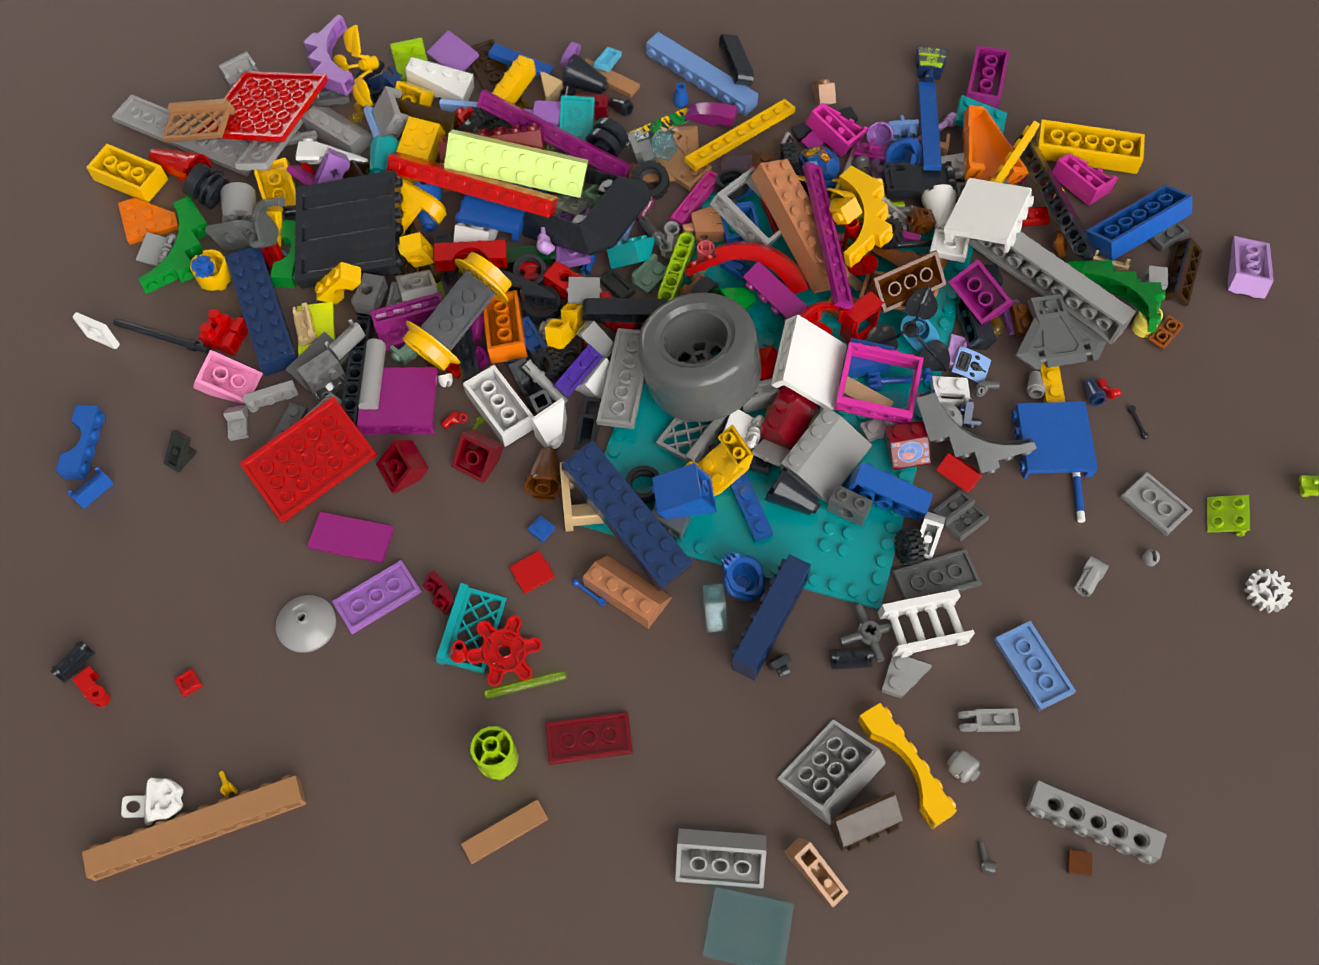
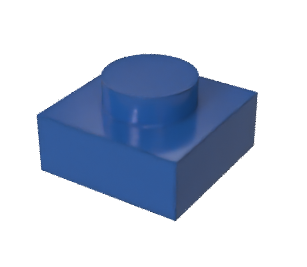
(541, 529)

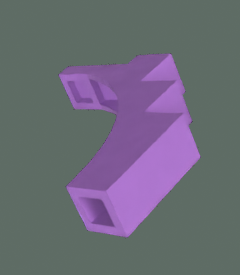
(320, 52)

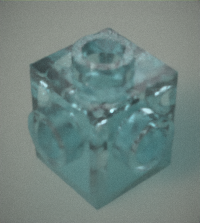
(664, 145)

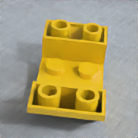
(727, 460)

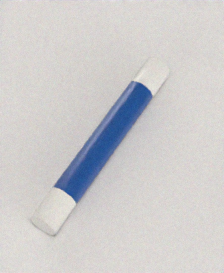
(1078, 497)

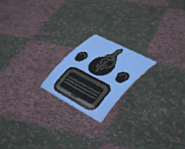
(971, 364)

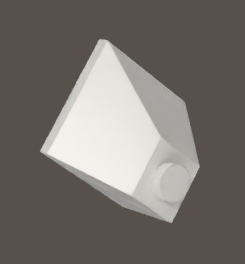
(550, 425)

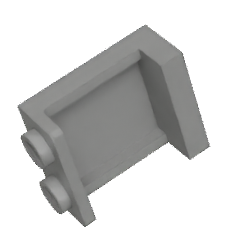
(388, 115)

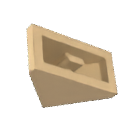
(551, 87)

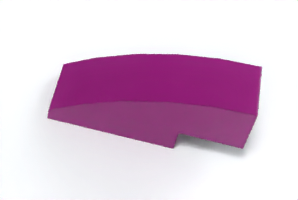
(712, 114)

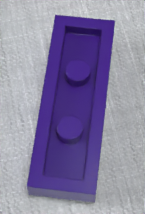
(577, 371)

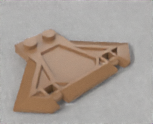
(675, 166)

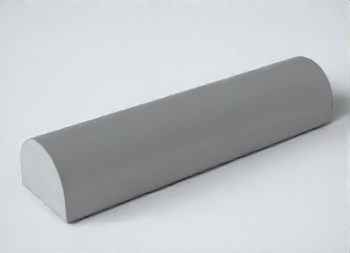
(372, 374)

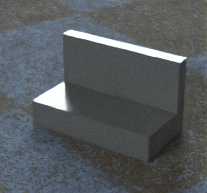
(641, 150)

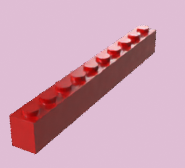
(472, 184)

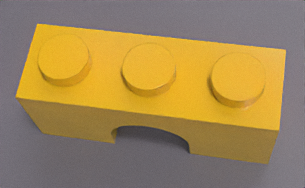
(339, 278)
(562, 331)

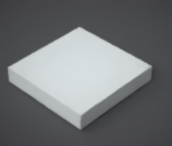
(952, 250)
(96, 330)

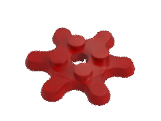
(509, 638)

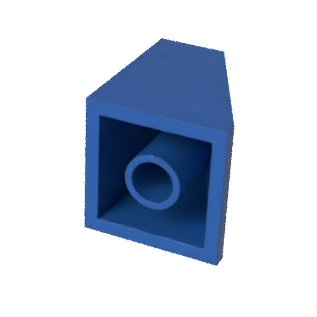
(683, 493)

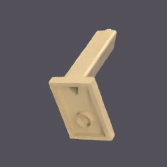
(576, 514)

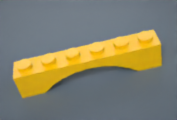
(933, 803)

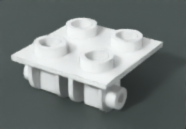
(747, 427)

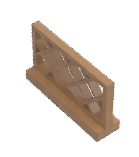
(197, 111)

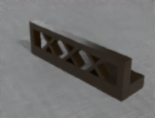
(1179, 269)

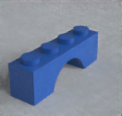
(76, 462)

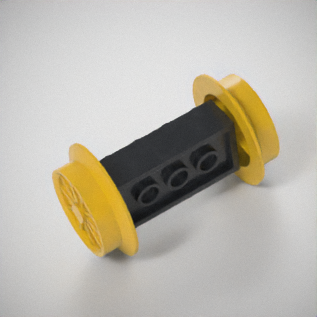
(457, 311)

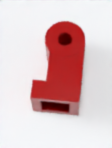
(90, 688)

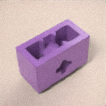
(331, 160)

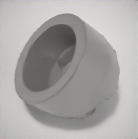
(1147, 557)

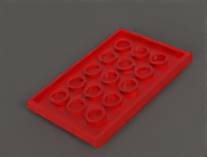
(308, 459)

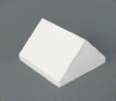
(594, 382)

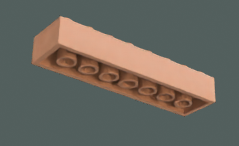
(794, 218)

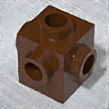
(920, 220)

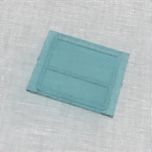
(748, 929)

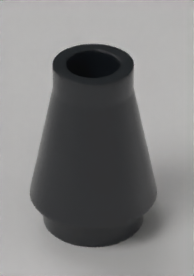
(623, 106)

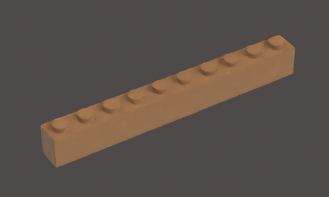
(193, 827)

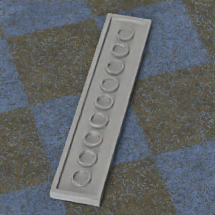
(152, 121)

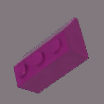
(981, 292)

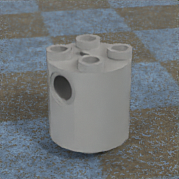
(237, 202)

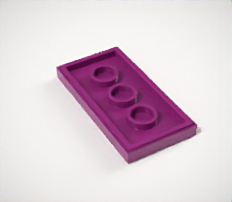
(351, 537)

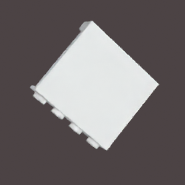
(989, 212)
(809, 362)

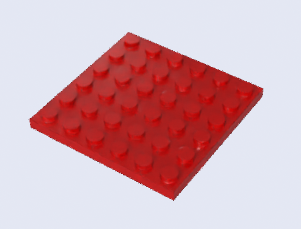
(269, 104)

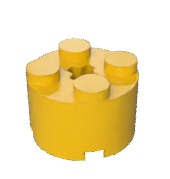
(220, 276)

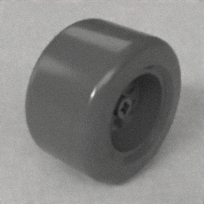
(704, 385)

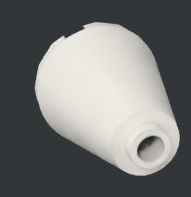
(941, 202)

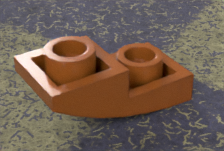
(1166, 332)

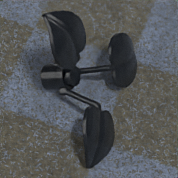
(922, 305)

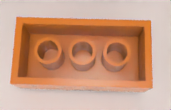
(505, 329)

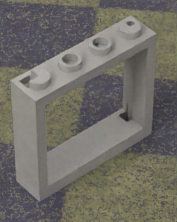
(736, 217)

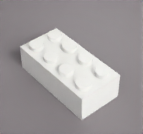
(499, 405)

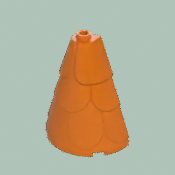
(986, 148)

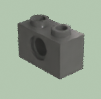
(369, 293)
(849, 505)

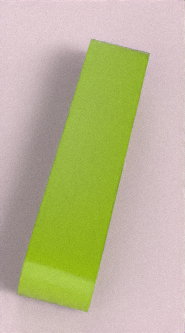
(676, 269)

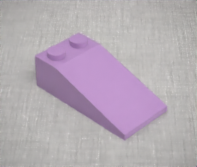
(1250, 267)

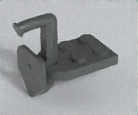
(242, 234)

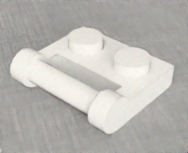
(950, 388)

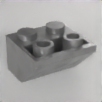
(322, 375)

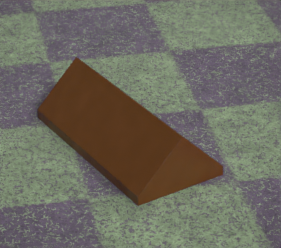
(902, 282)

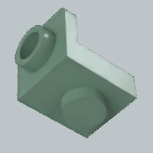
(403, 355)

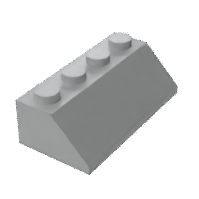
(337, 130)
(721, 858)

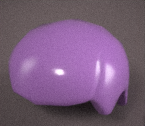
(881, 132)

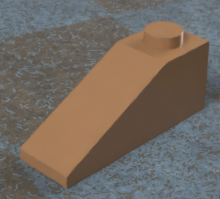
(816, 871)

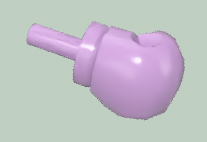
(543, 243)

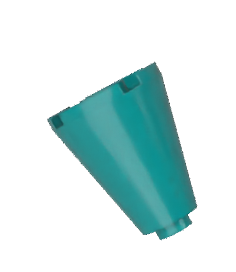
(379, 150)

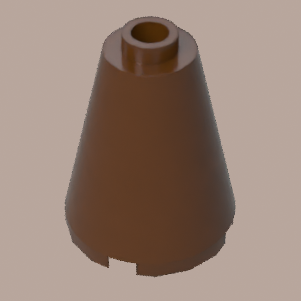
(544, 476)

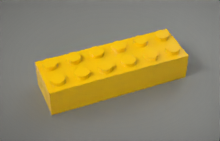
(1095, 145)

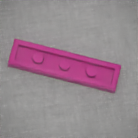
(695, 198)

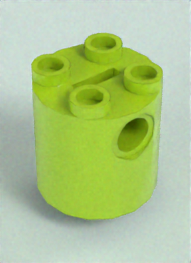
(494, 752)

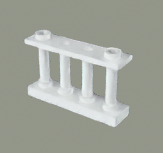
(928, 604)

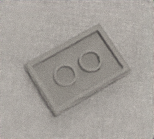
(1156, 503)

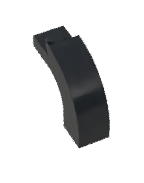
(532, 393)

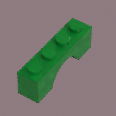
(284, 270)

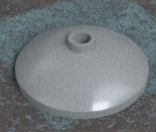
(313, 630)

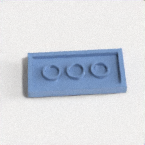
(1034, 666)

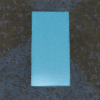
(607, 59)

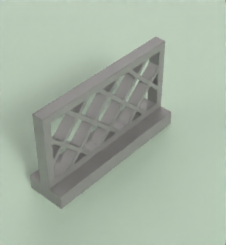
(700, 445)

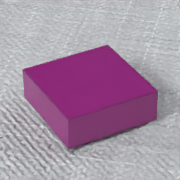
(812, 140)

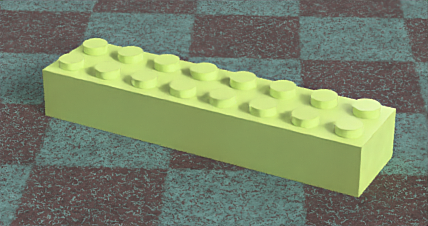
(515, 163)

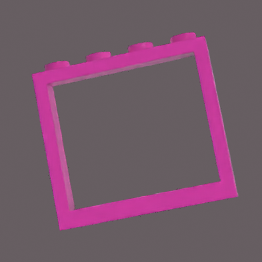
(875, 410)

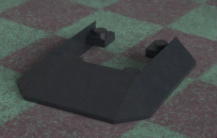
(607, 221)

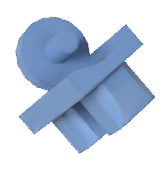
(904, 128)

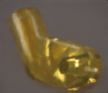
(358, 115)

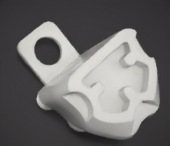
(159, 803)

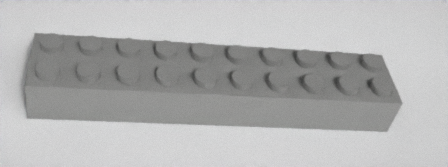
(1052, 276)

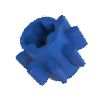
(202, 266)

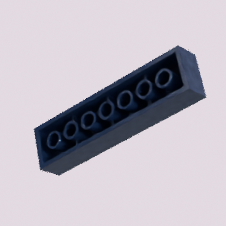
(261, 310)
(626, 515)

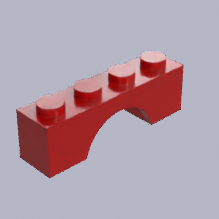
(446, 253)

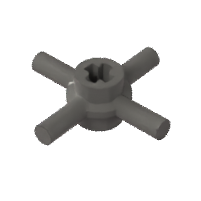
(867, 638)

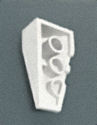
(313, 152)

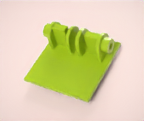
(1228, 514)

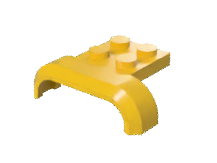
(416, 200)

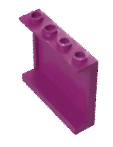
(404, 403)

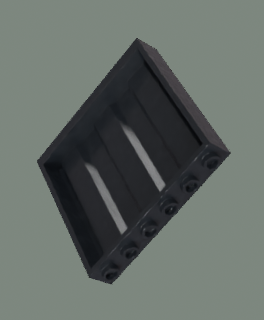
(349, 223)

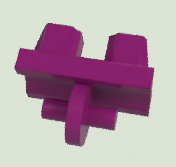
(870, 150)

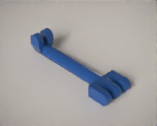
(875, 381)

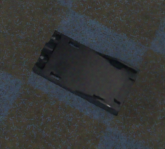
(911, 181)

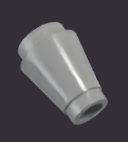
(1035, 385)

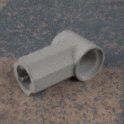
(672, 238)
(1092, 574)

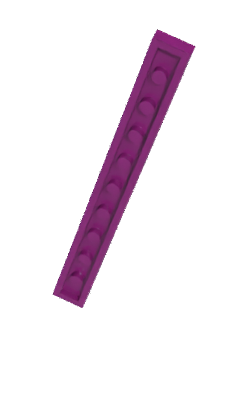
(553, 134)
(828, 236)

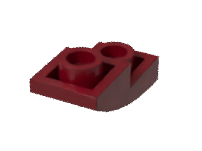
(438, 588)

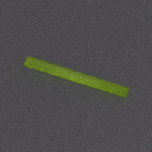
(525, 684)

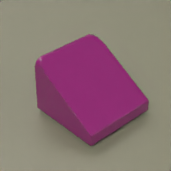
(482, 357)

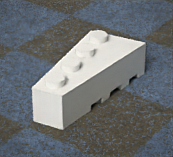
(444, 81)

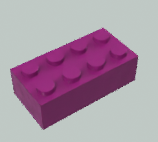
(988, 75)

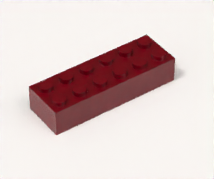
(527, 135)

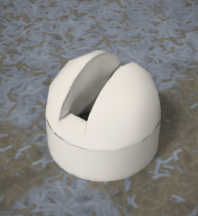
(445, 379)

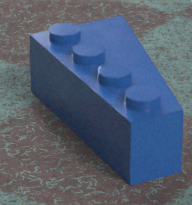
(889, 491)

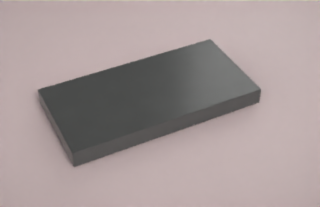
(937, 575)

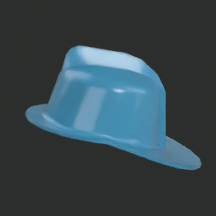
(926, 332)

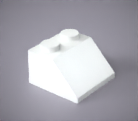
(472, 233)

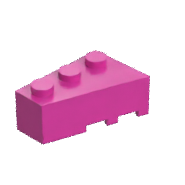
(834, 129)
(1082, 179)

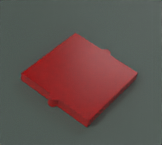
(532, 572)

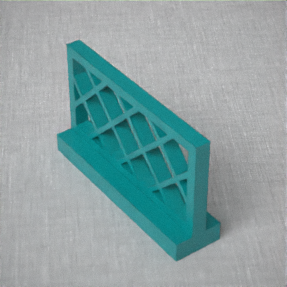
(456, 618)

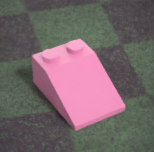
(226, 378)

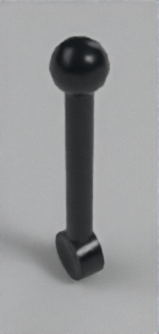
(1131, 409)

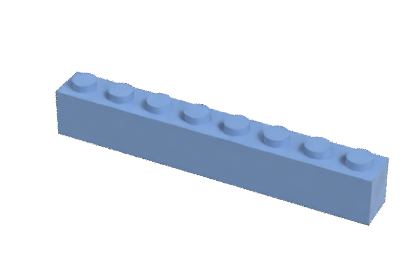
(701, 73)

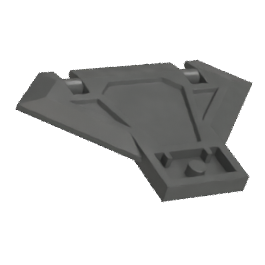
(1057, 336)

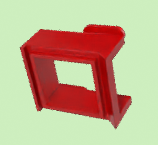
(866, 309)

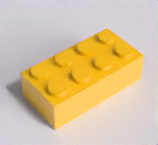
(420, 140)
(127, 173)

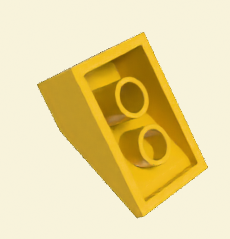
(276, 183)

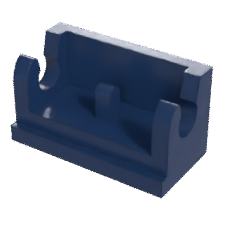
(382, 79)

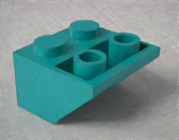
(630, 251)

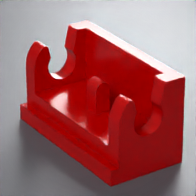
(959, 472)

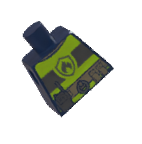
(930, 63)

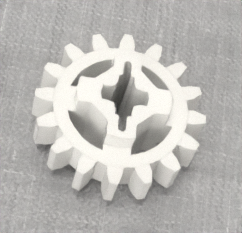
(1268, 590)

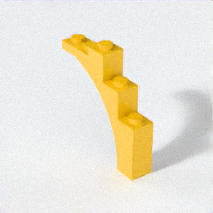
(875, 228)

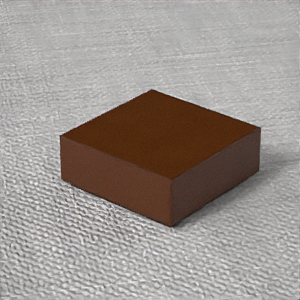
(1079, 863)

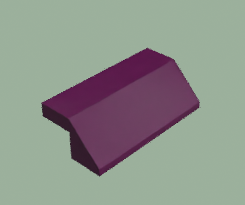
(391, 319)

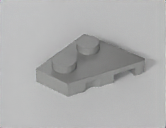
(903, 675)

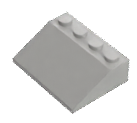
(826, 454)
(832, 771)

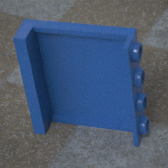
(492, 215)
(1060, 438)

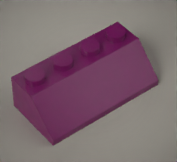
(773, 292)

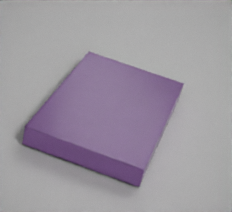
(452, 52)

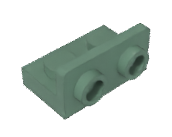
(648, 275)

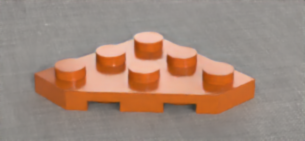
(143, 217)

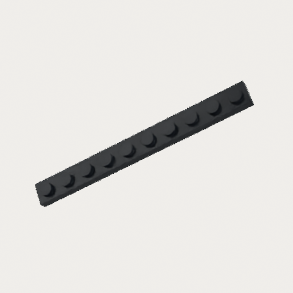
(465, 346)

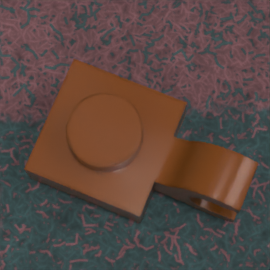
(1060, 244)

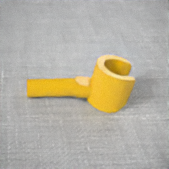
(226, 787)

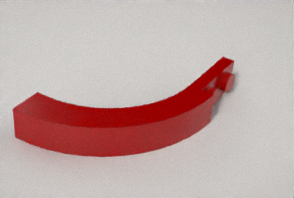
(754, 251)

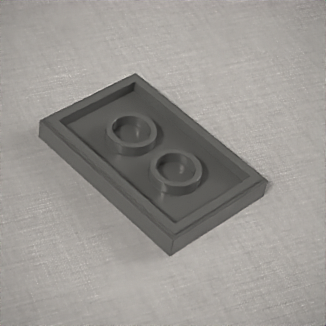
(311, 352)

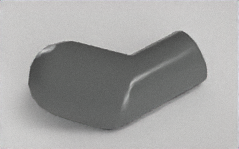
(985, 385)

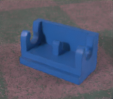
(91, 489)

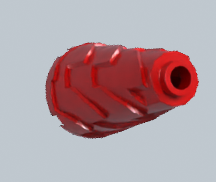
(177, 162)

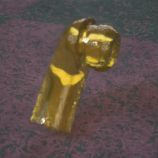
(997, 325)

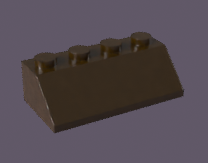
(446, 119)

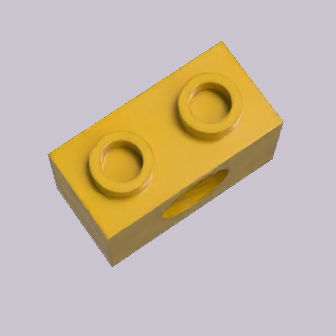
(416, 250)

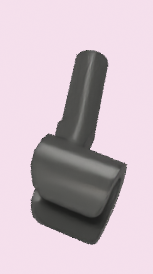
(987, 867)

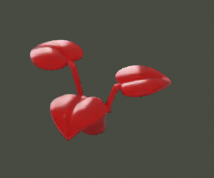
(867, 263)

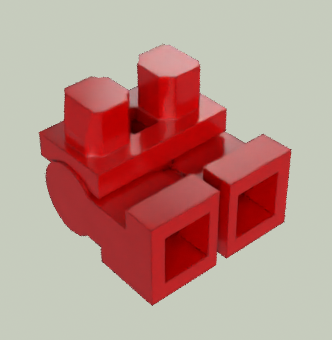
(223, 332)

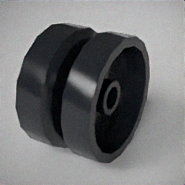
(608, 136)

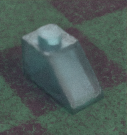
(714, 607)

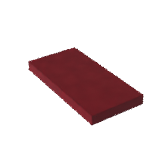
(588, 738)

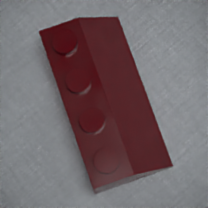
(788, 418)

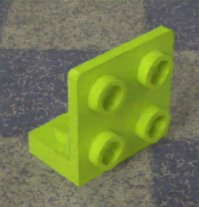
(404, 51)

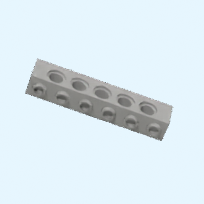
(1151, 839)

